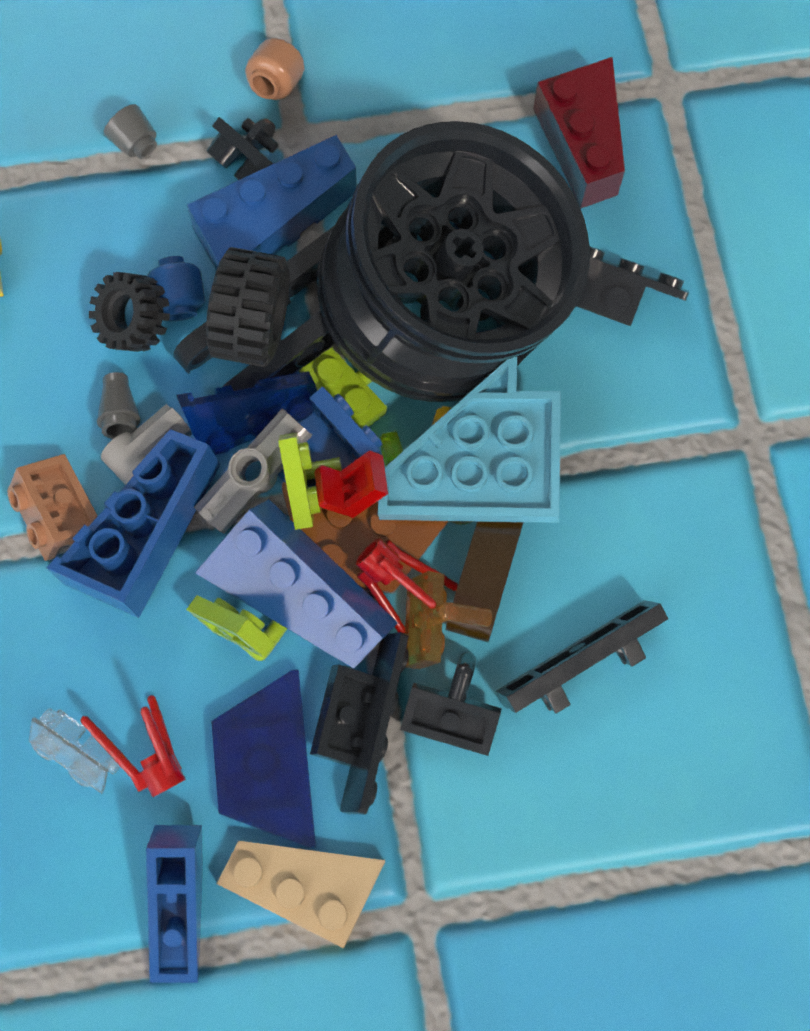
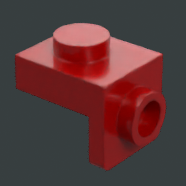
(353, 487)

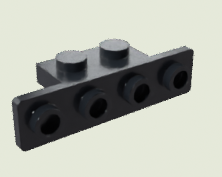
(618, 289)
(357, 718)

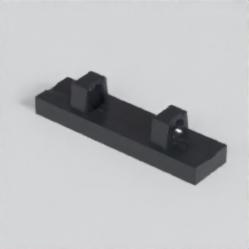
(615, 636)

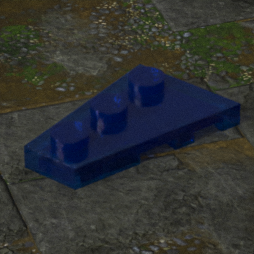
(241, 415)

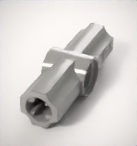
(232, 492)

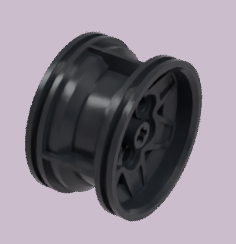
(503, 203)

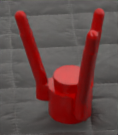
(381, 564)
(161, 769)

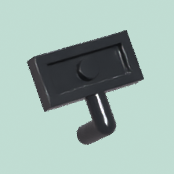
(451, 715)

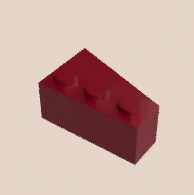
(584, 129)

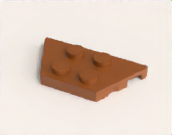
(347, 537)

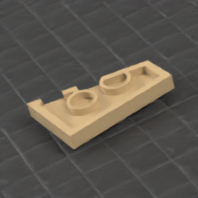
(303, 886)

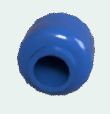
(182, 287)

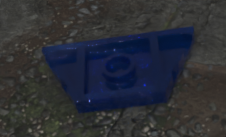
(265, 762)

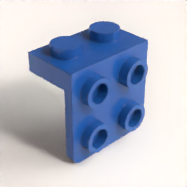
(335, 432)

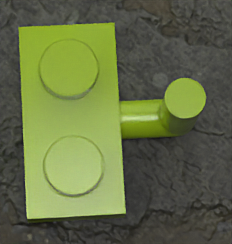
(338, 377)
(298, 470)
(237, 627)

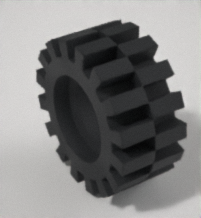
(146, 312)

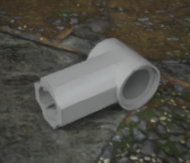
(128, 449)

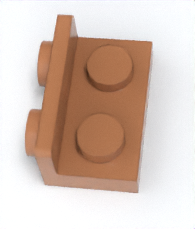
(50, 503)

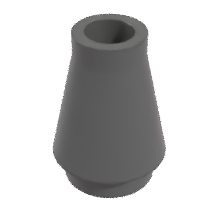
(117, 406)

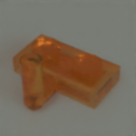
(425, 624)

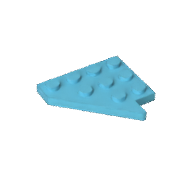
(483, 459)

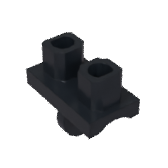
(230, 143)

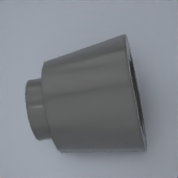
(131, 132)

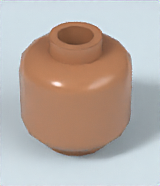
(274, 69)

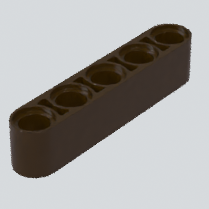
(486, 573)

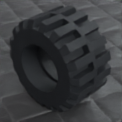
(247, 306)

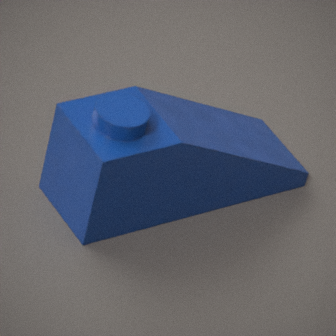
(174, 902)

